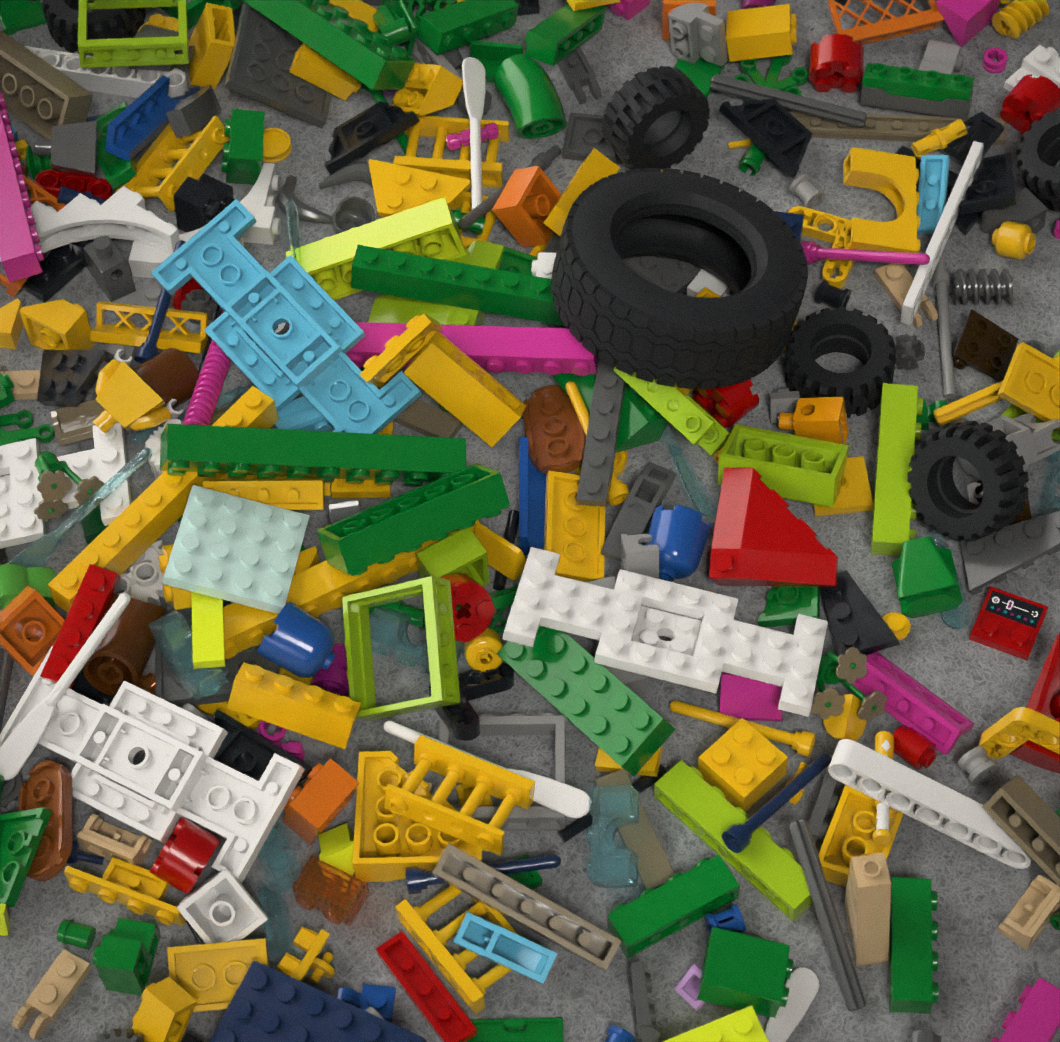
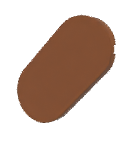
(553, 431)
(52, 789)

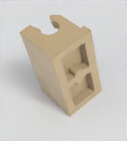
(111, 841)
(1031, 912)

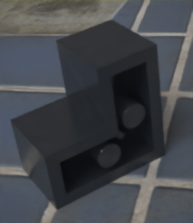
(200, 201)

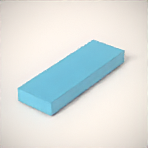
(932, 191)

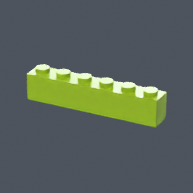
(894, 451)
(709, 815)

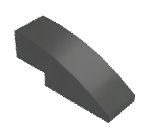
(194, 112)

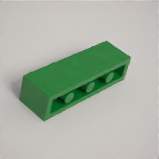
(466, 22)
(563, 33)
(673, 905)
(911, 946)

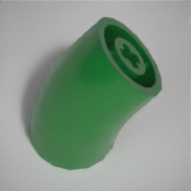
(530, 97)

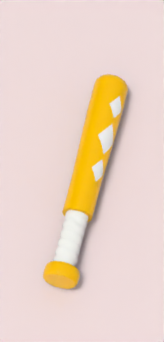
(882, 836)

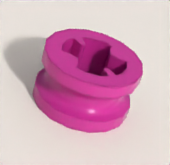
(995, 67)
(276, 738)

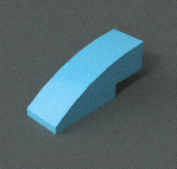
(505, 948)

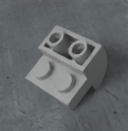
(697, 34)

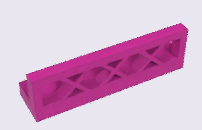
(914, 703)

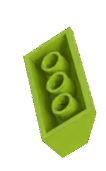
(788, 463)

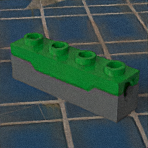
(917, 90)

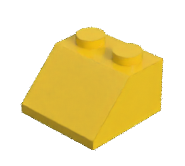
(57, 326)

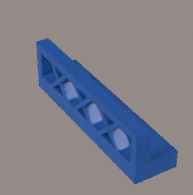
(140, 121)
(531, 501)

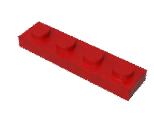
(81, 620)
(425, 990)

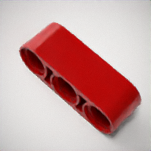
(53, 180)

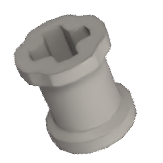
(807, 191)

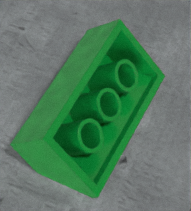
(639, 420)

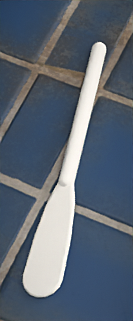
(474, 92)
(27, 734)
(548, 792)
(803, 988)

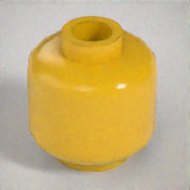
(1014, 240)
(483, 650)

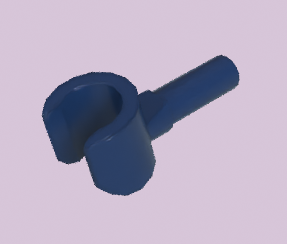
(81, 856)

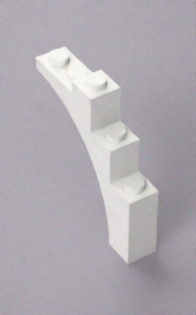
(258, 202)
(118, 217)

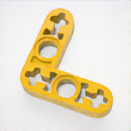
(833, 236)
(1016, 729)

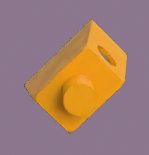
(818, 419)

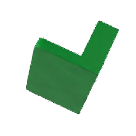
(492, 55)

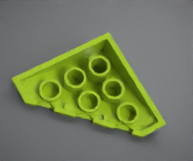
(401, 309)

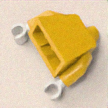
(129, 399)

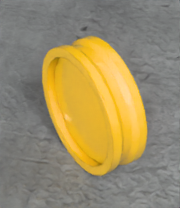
(276, 145)

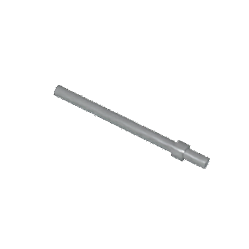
(941, 283)

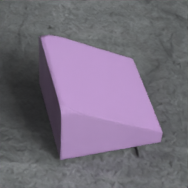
(689, 986)

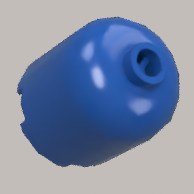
(680, 540)
(299, 643)

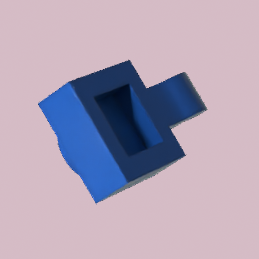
(379, 997)

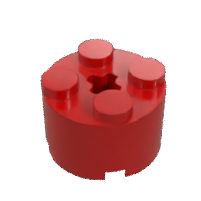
(836, 63)
(1029, 102)
(727, 403)
(475, 610)
(184, 855)

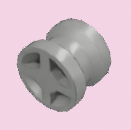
(977, 765)

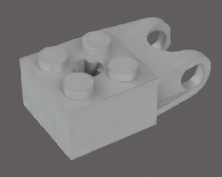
(1031, 438)

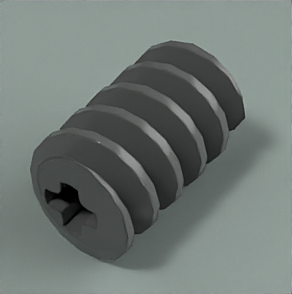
(982, 286)

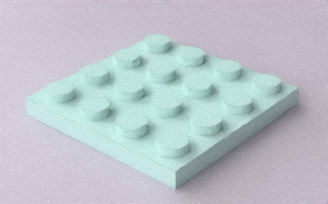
(236, 549)

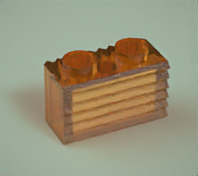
(330, 891)

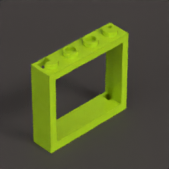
(132, 50)
(440, 646)

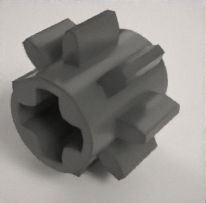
(199, 301)
(908, 351)

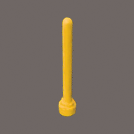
(618, 489)
(801, 742)

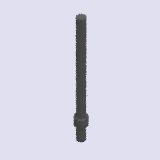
(543, 160)

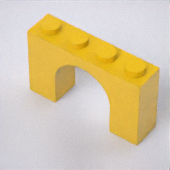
(322, 72)
(896, 179)

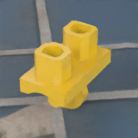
(312, 944)

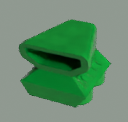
(926, 579)

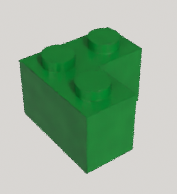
(244, 152)
(127, 956)

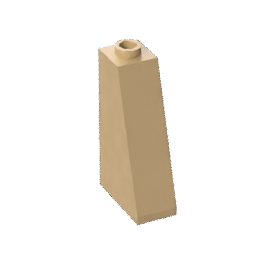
(868, 908)

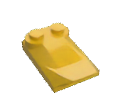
(852, 834)

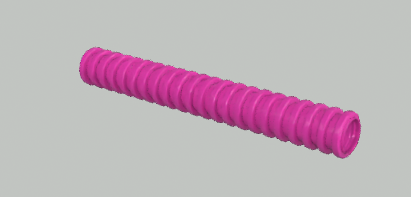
(208, 387)

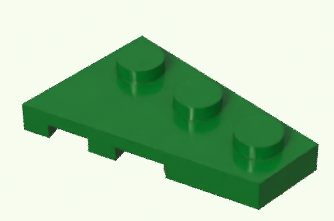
(787, 602)
(18, 845)

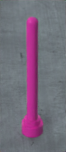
(814, 253)

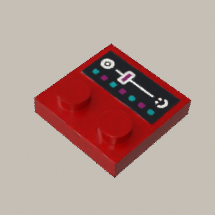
(1008, 623)

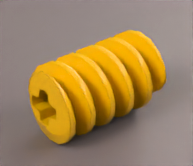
(1019, 17)

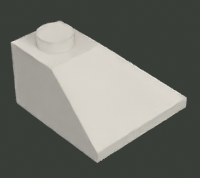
(221, 909)

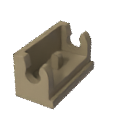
(75, 423)

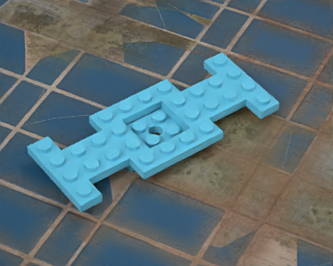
(319, 335)

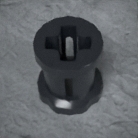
(832, 295)

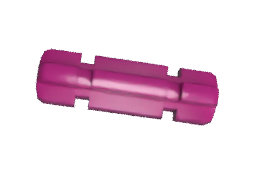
(454, 141)

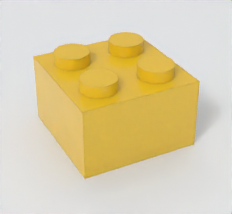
(743, 765)

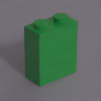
(745, 972)

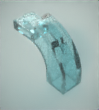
(175, 644)

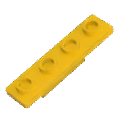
(129, 886)

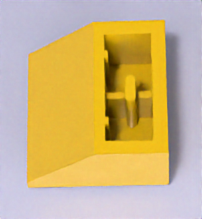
(428, 90)

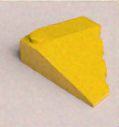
(391, 842)

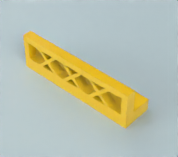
(135, 336)

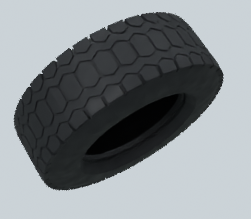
(669, 332)

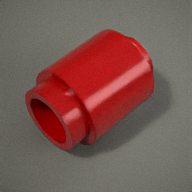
(914, 747)

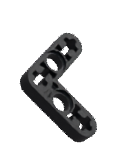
(487, 683)

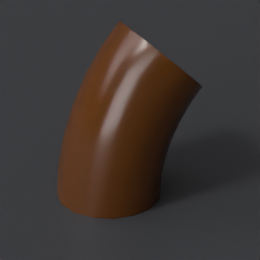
(170, 375)
(125, 647)

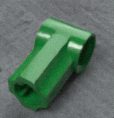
(391, 25)

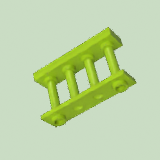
(681, 412)

